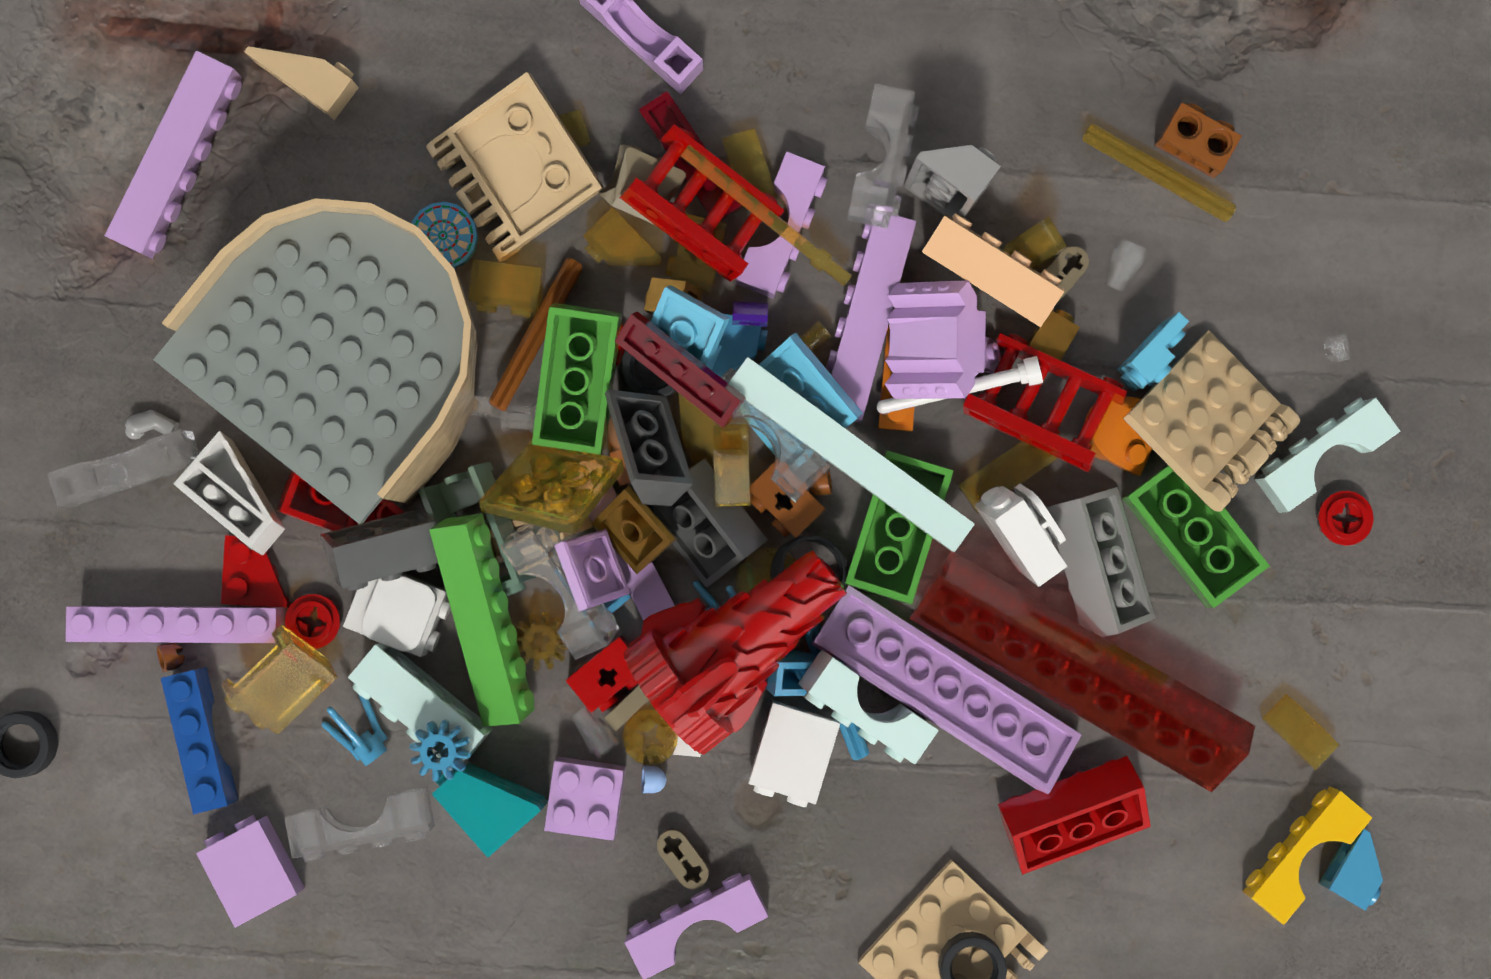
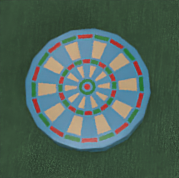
(449, 230)

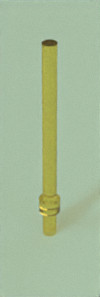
(819, 258)

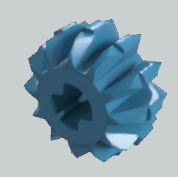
(448, 761)

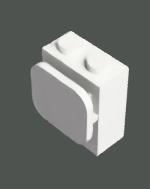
(1024, 531)
(400, 613)
(793, 754)

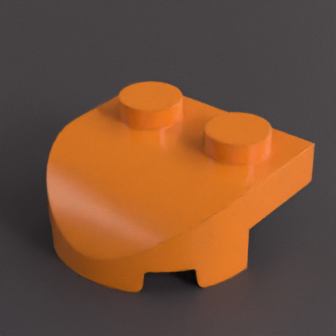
(1118, 441)

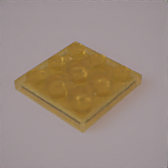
(552, 487)

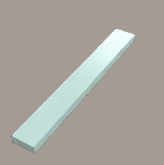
(851, 455)

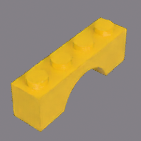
(1277, 883)

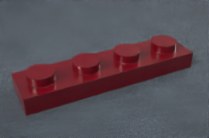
(660, 117)
(680, 369)

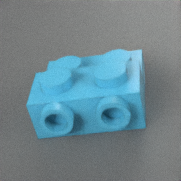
(691, 324)
(1151, 358)

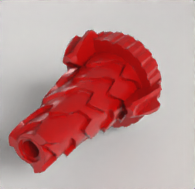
(713, 664)

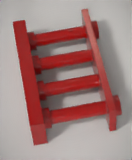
(672, 216)
(1046, 435)

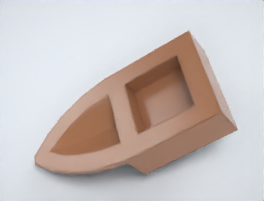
(615, 451)

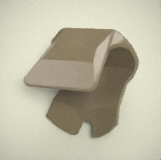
(634, 163)

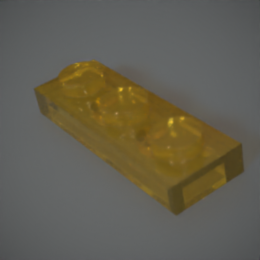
(1007, 470)

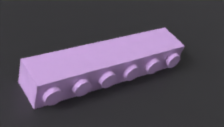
(175, 155)
(866, 321)
(173, 624)

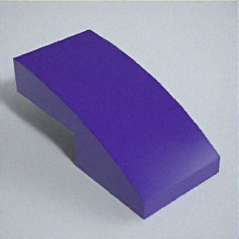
(750, 314)

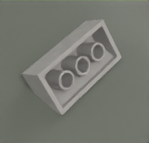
(952, 178)
(1102, 563)

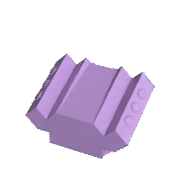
(935, 340)

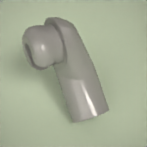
(146, 421)

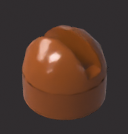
(823, 485)
(168, 656)

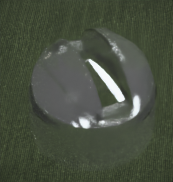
(1339, 348)

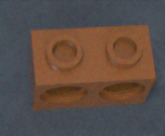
(1195, 148)

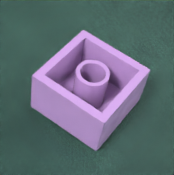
(585, 798)

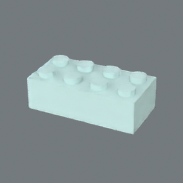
(414, 697)

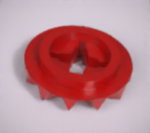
(1355, 506)
(304, 607)

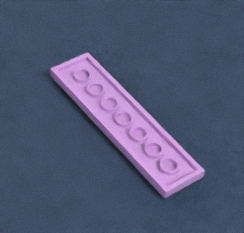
(947, 690)

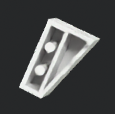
(230, 494)

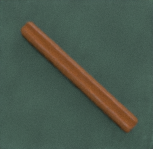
(534, 336)

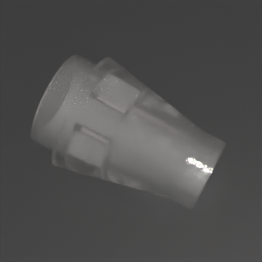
(1124, 264)
(595, 733)

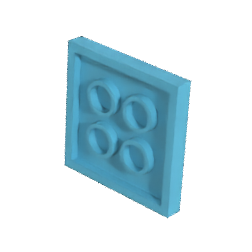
(804, 373)

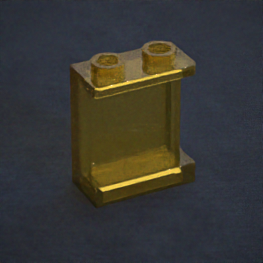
(281, 682)

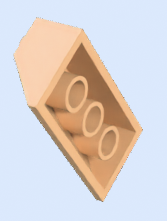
(993, 269)

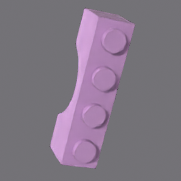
(655, 46)
(796, 185)
(734, 904)

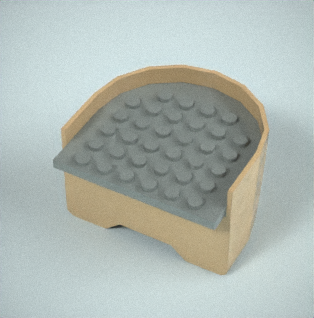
(333, 348)

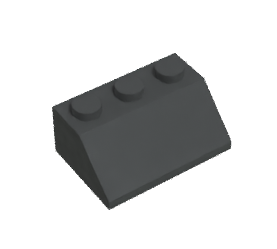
(649, 446)
(708, 535)
(380, 549)

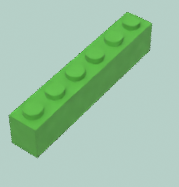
(482, 619)

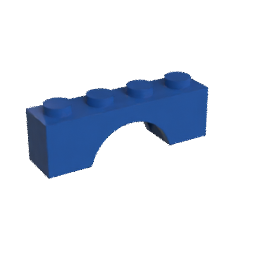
(204, 769)

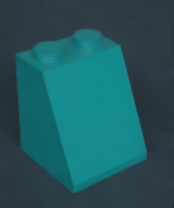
(487, 805)

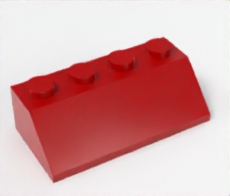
(1075, 815)

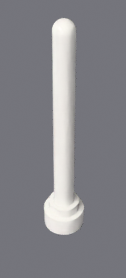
(1027, 372)

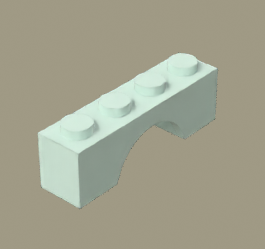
(1292, 479)
(836, 686)

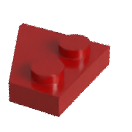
(249, 577)

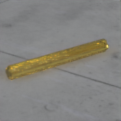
(1159, 173)

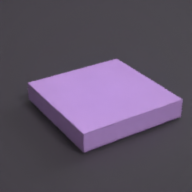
(592, 569)

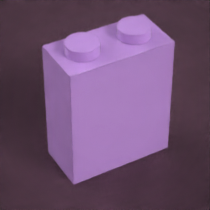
(249, 869)

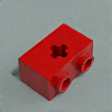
(587, 681)

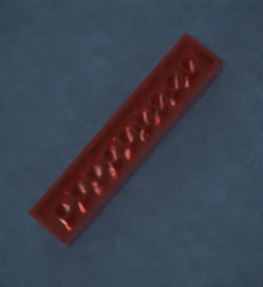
(1083, 672)

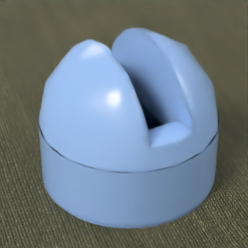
(652, 779)

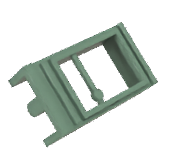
(465, 490)

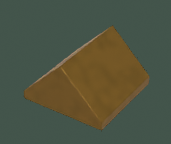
(634, 530)

